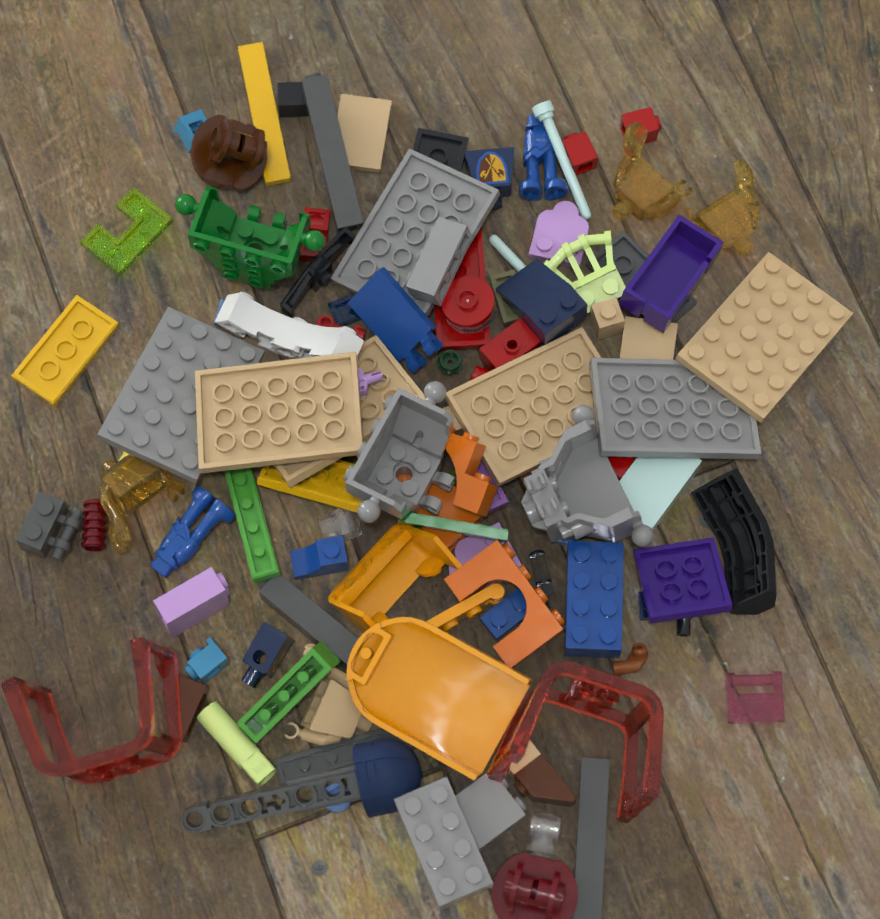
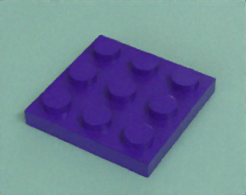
(682, 580)

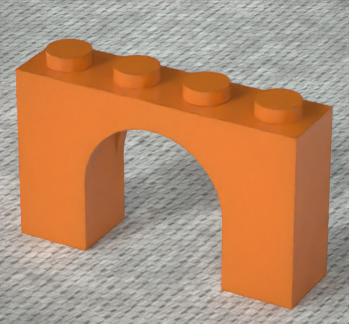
(497, 565)

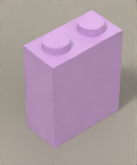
(193, 601)

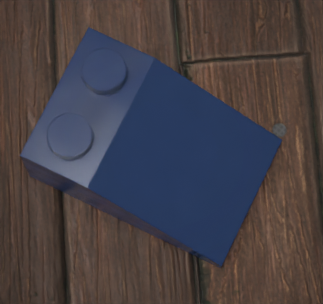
(543, 301)

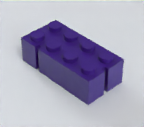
(671, 273)

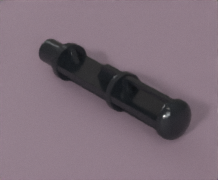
(544, 583)

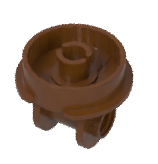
(230, 138)

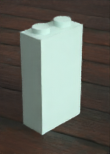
(656, 484)

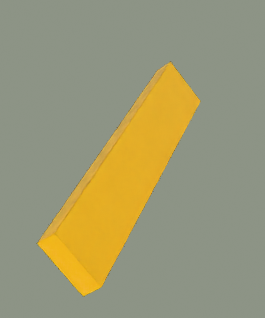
(264, 111)

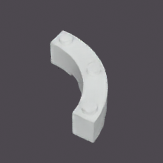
(283, 334)

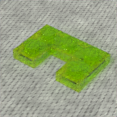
(147, 225)

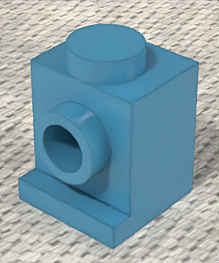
(187, 126)
(206, 662)

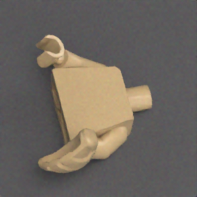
(330, 712)

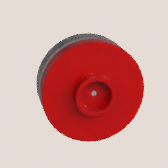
(469, 304)

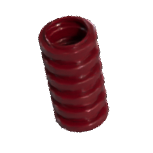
(94, 526)

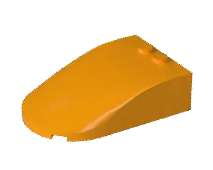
(434, 691)

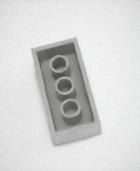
(443, 843)

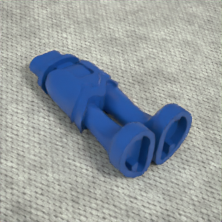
(536, 151)
(180, 541)

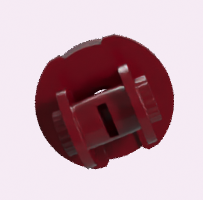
(534, 889)

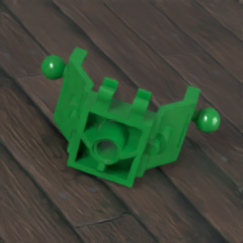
(245, 247)

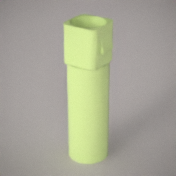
(236, 743)

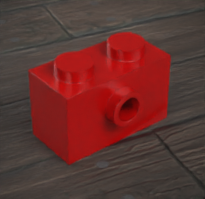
(509, 345)

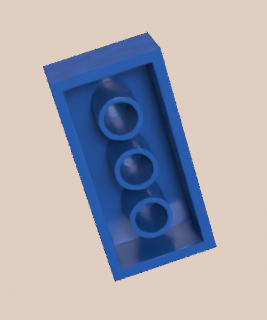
(593, 599)

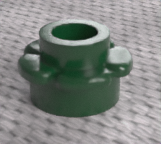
(450, 355)

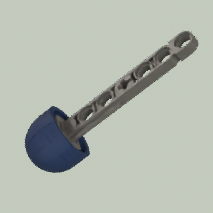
(379, 775)

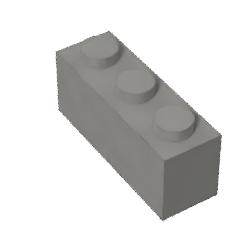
(439, 261)

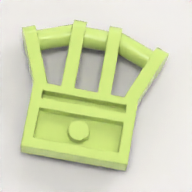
(603, 282)

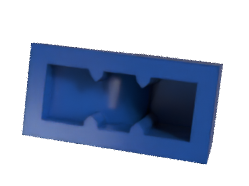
(320, 558)

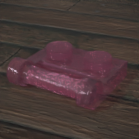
(754, 706)

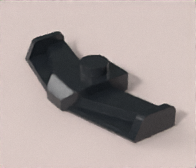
(318, 271)

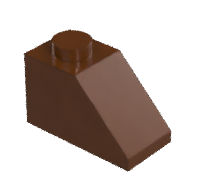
(191, 702)
(543, 784)

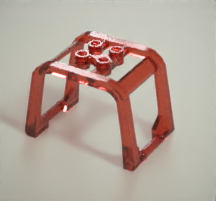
(599, 706)
(117, 760)

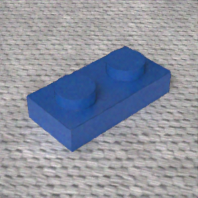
(505, 615)

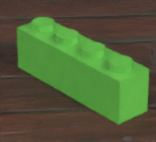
(288, 691)

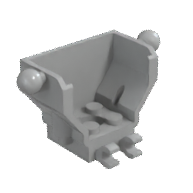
(403, 441)
(579, 492)

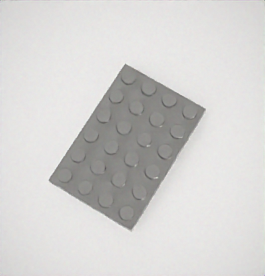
(402, 218)
(158, 402)
(666, 413)

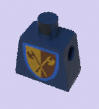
(492, 168)
(270, 643)

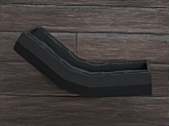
(743, 542)

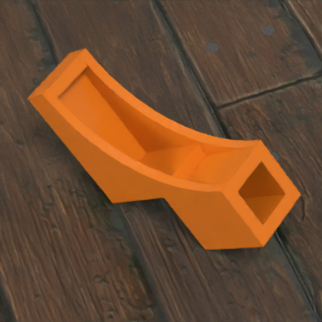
(473, 489)

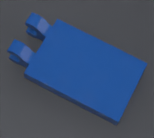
(395, 319)

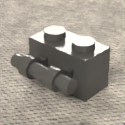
(43, 524)

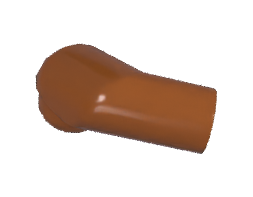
(634, 661)

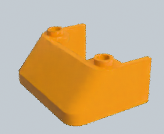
(388, 572)

